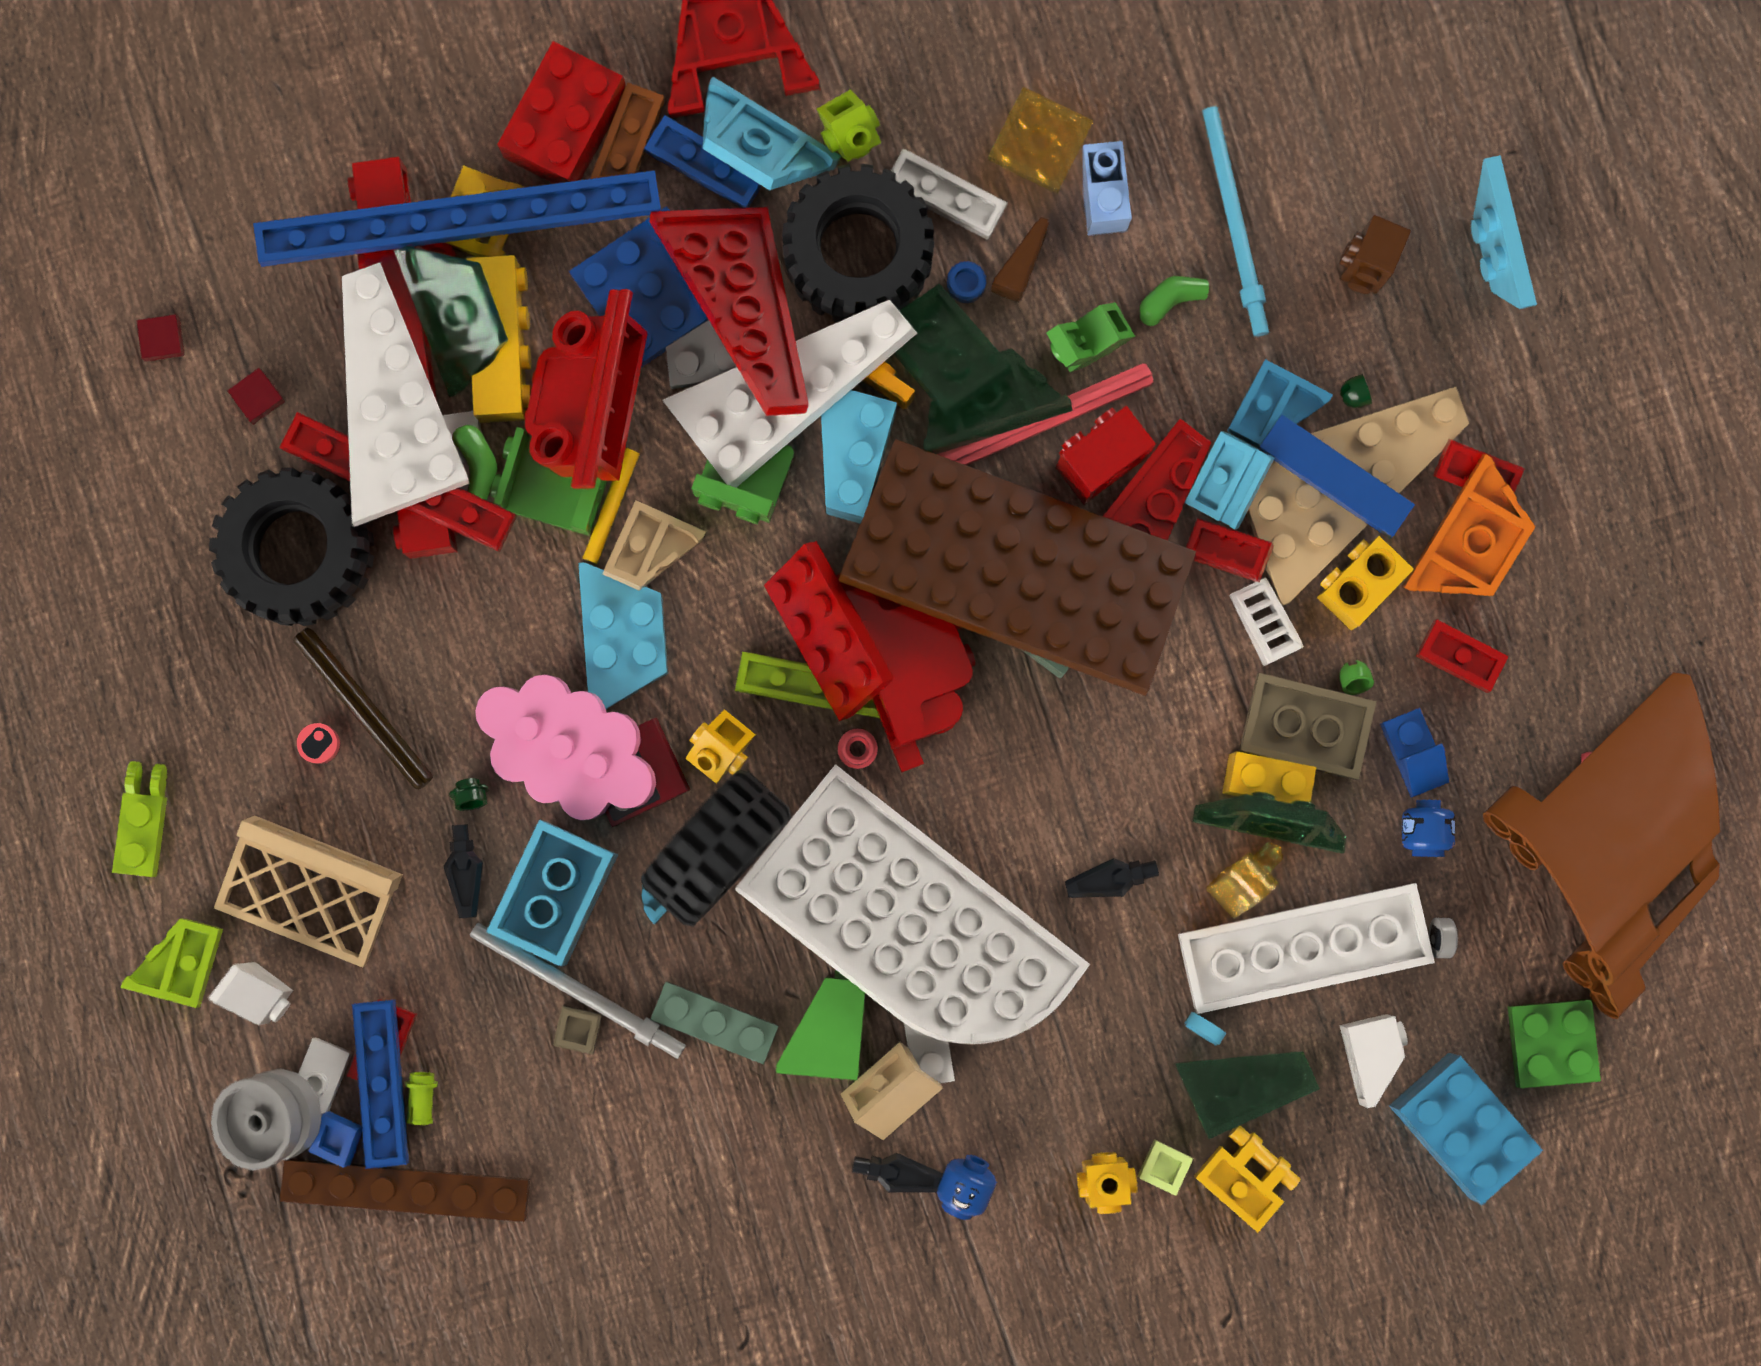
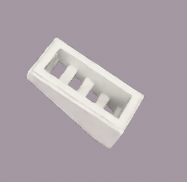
(1278, 614)

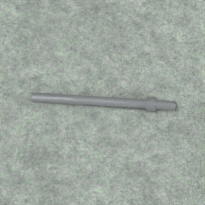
(645, 1030)

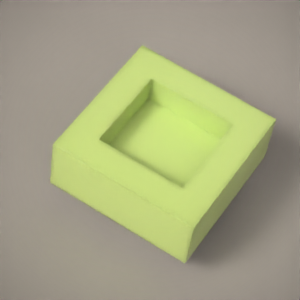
(1165, 1167)

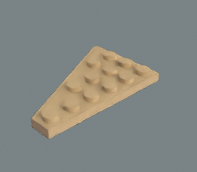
(1314, 529)

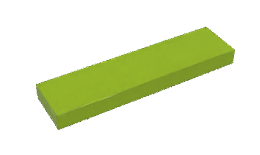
(786, 682)

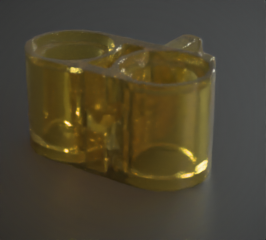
(1246, 880)

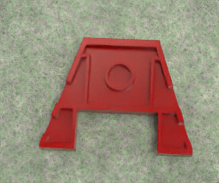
(731, 34)

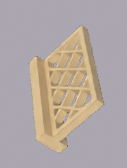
(320, 858)

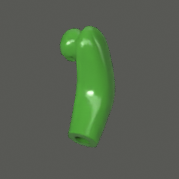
(1168, 294)
(479, 459)

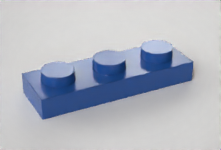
(683, 152)

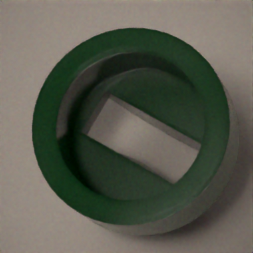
(1356, 392)

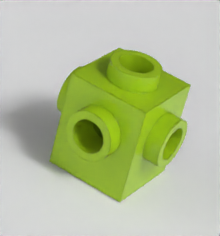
(849, 126)

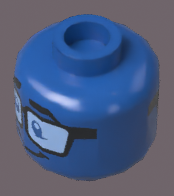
(1428, 829)

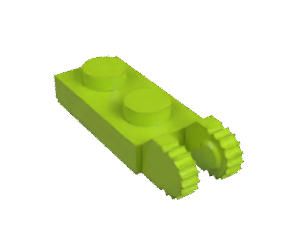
(141, 823)

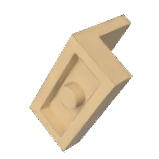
(889, 1092)

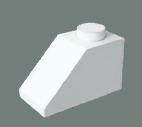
(252, 993)
(1373, 1054)

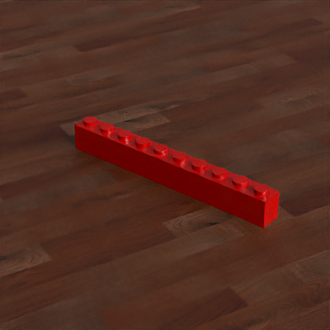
(384, 184)

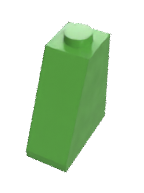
(829, 1033)

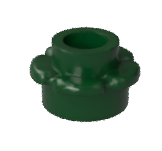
(469, 794)

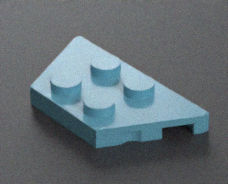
(760, 141)
(1500, 239)
(620, 636)

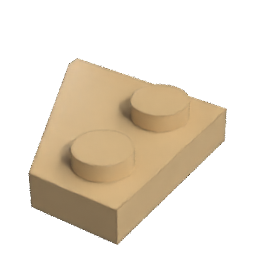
(649, 546)

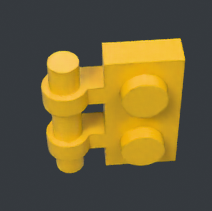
(1238, 1187)

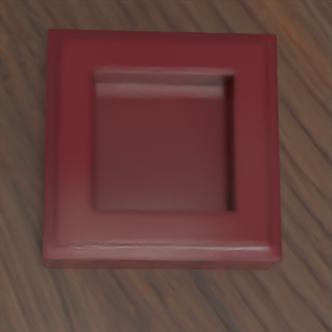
(160, 337)
(256, 396)

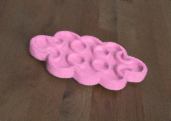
(565, 747)

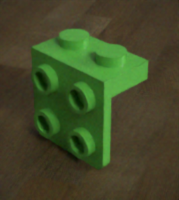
(754, 497)

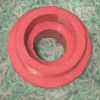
(848, 739)

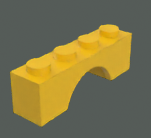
(501, 387)

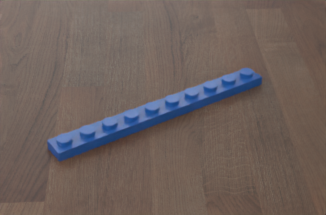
(456, 218)

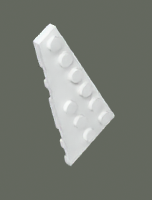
(394, 423)
(732, 426)

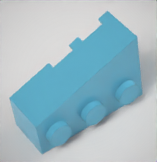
(853, 451)

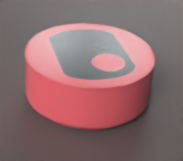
(318, 743)

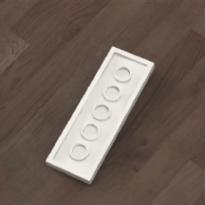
(1306, 948)

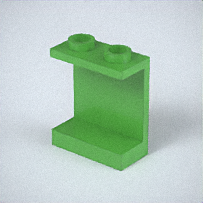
(542, 494)

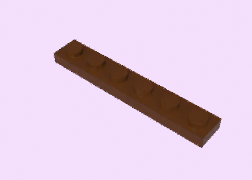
(405, 1190)

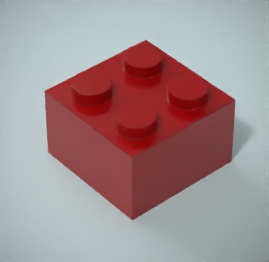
(1104, 454)

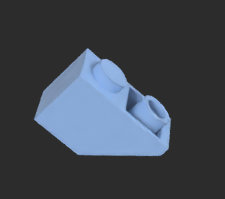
(1105, 188)

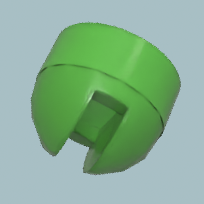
(1356, 678)

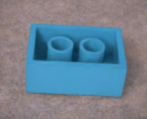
(1465, 1128)

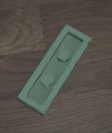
(714, 1022)

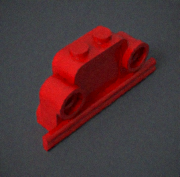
(587, 393)
(926, 668)

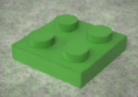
(1554, 1043)

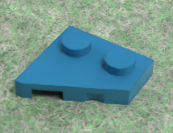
(1269, 396)

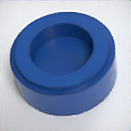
(966, 282)

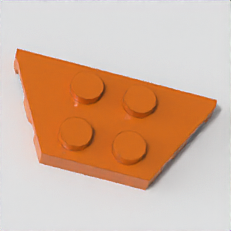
(1475, 538)

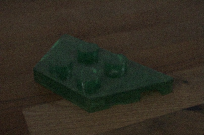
(454, 313)
(1007, 405)
(1265, 817)

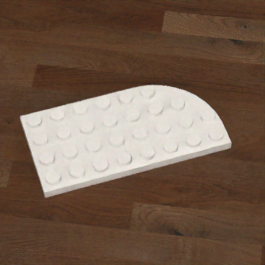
(908, 920)

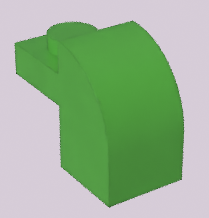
(1090, 337)

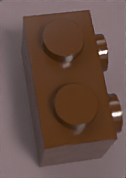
(1373, 255)

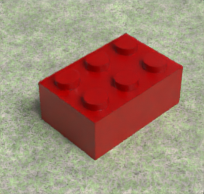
(562, 116)

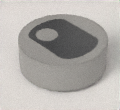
(1443, 937)

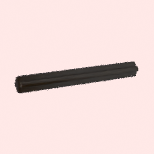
(363, 708)

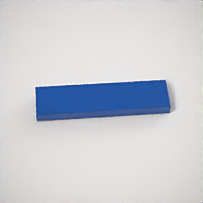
(1336, 476)
(380, 1084)

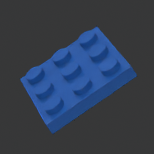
(660, 294)

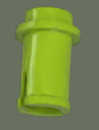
(420, 1098)

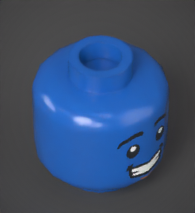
(966, 1187)

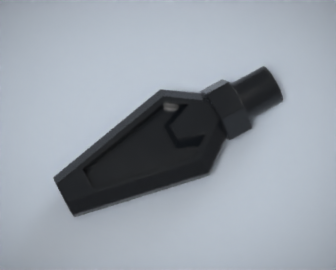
(464, 872)
(1110, 879)
(898, 1173)

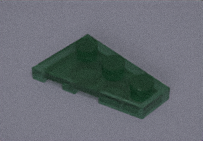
(1244, 1087)

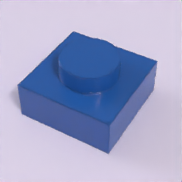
(336, 1139)

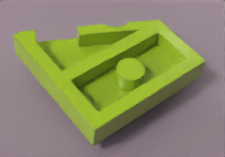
(179, 964)

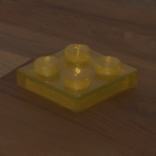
(1040, 140)

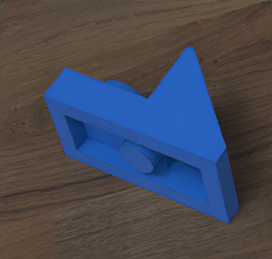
(1415, 752)

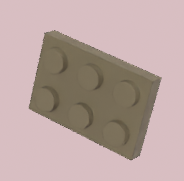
(1307, 726)

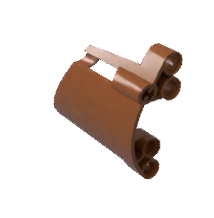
(1622, 835)

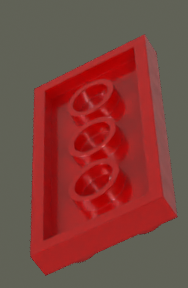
(828, 631)

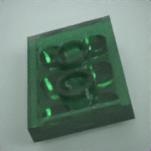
(949, 352)

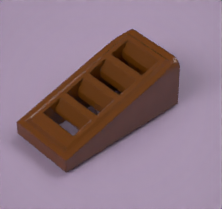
(1016, 272)

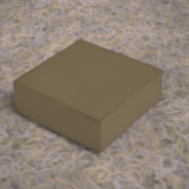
(577, 1030)

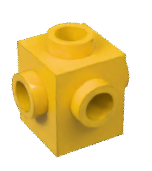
(714, 751)
(1095, 1171)

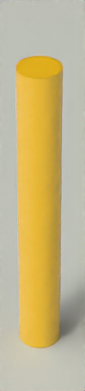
(610, 508)

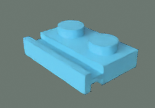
(1229, 480)

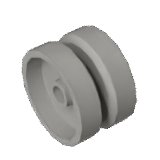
(266, 1119)

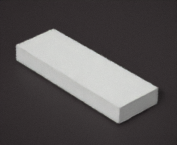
(950, 195)

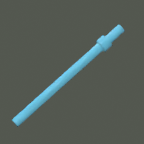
(1252, 293)

